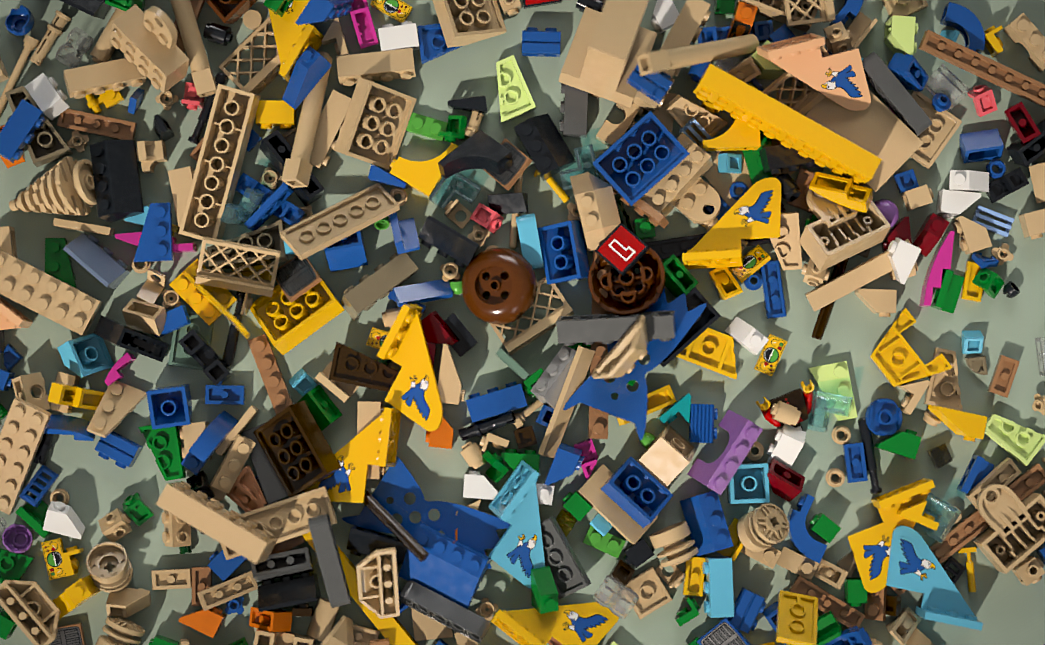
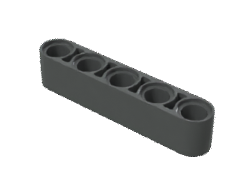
(895, 94)
(329, 560)
(444, 611)

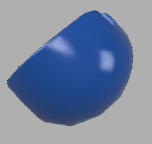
(20, 21)

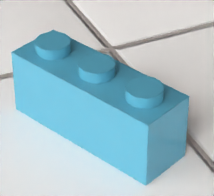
(718, 587)

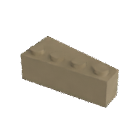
(47, 143)
(264, 237)
(378, 284)

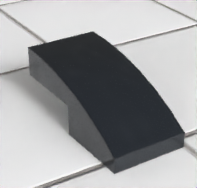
(1006, 184)

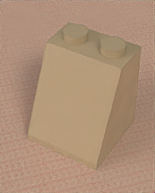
(667, 456)

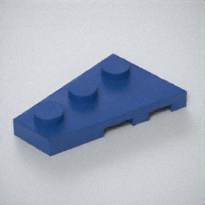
(432, 42)
(156, 236)

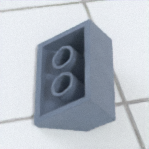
(97, 260)

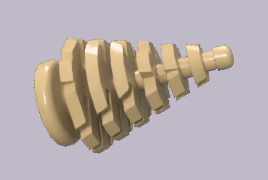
(61, 190)

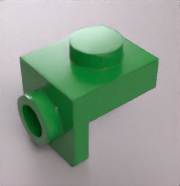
(455, 128)
(497, 468)

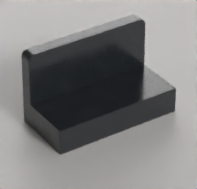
(466, 340)

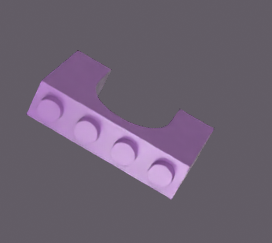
(741, 439)

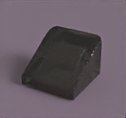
(940, 456)

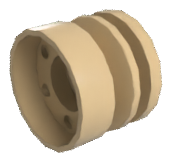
(763, 527)
(673, 543)
(107, 558)
(120, 632)

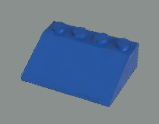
(640, 158)
(449, 569)

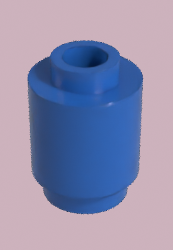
(697, 71)

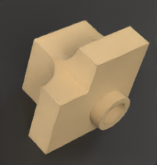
(150, 154)

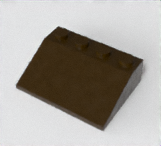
(297, 449)

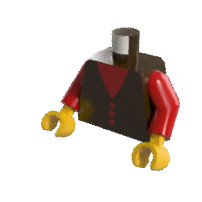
(800, 399)

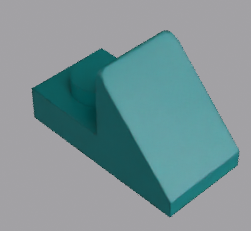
(682, 407)

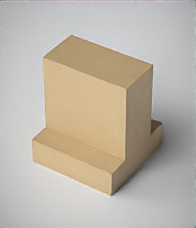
(607, 50)

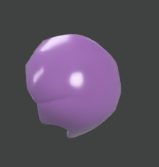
(889, 210)
(17, 538)

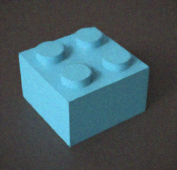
(749, 484)

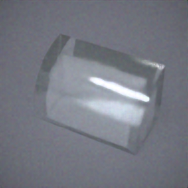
(947, 83)

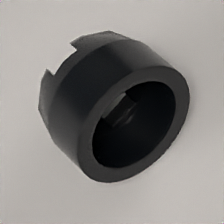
(1011, 289)

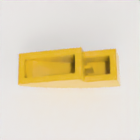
(842, 191)
(75, 396)
(655, 401)

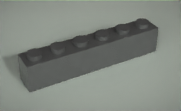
(612, 327)

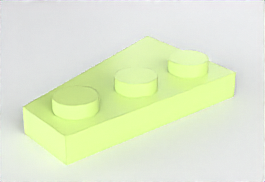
(512, 89)
(835, 379)

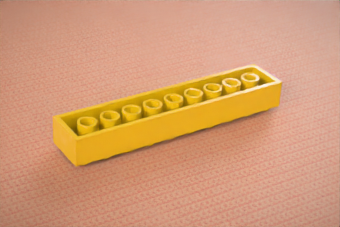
(786, 126)

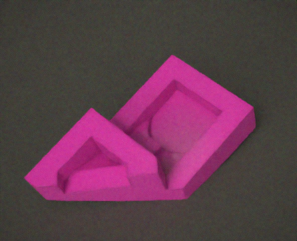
(115, 373)
(589, 454)

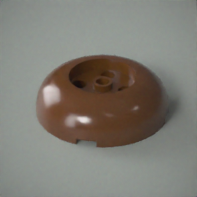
(520, 285)
(630, 301)

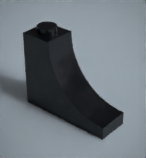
(477, 153)
(131, 339)

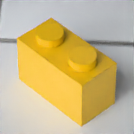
(275, 113)

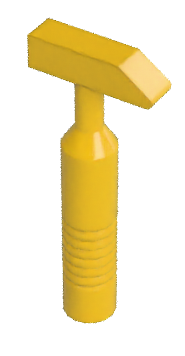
(556, 187)
(969, 568)

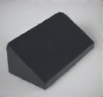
(509, 203)

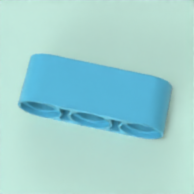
(529, 240)

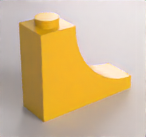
(736, 138)
(420, 175)
(76, 595)

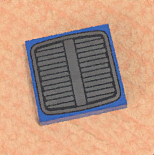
(723, 634)

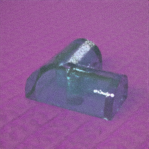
(584, 158)
(453, 185)
(241, 212)
(823, 405)
(944, 514)

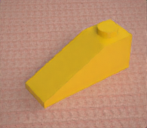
(960, 422)

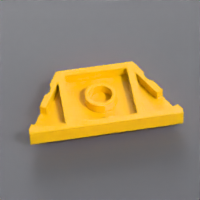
(712, 351)

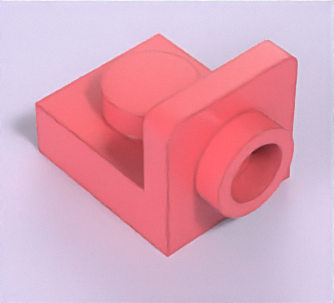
(191, 99)
(983, 100)
(487, 218)

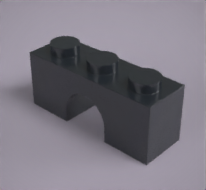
(208, 359)

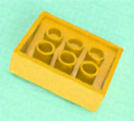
(293, 322)

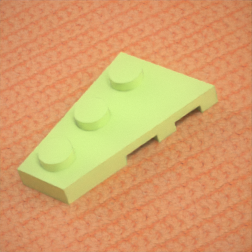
(1015, 439)

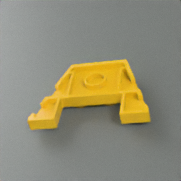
(899, 360)

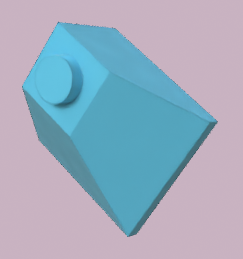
(86, 355)

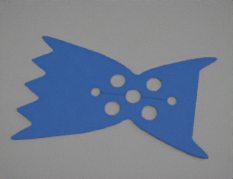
(633, 405)
(474, 527)

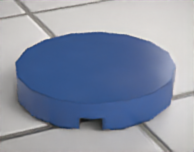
(883, 417)

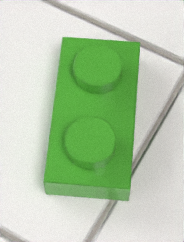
(426, 126)
(609, 543)

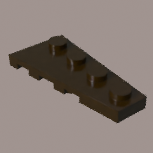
(360, 370)

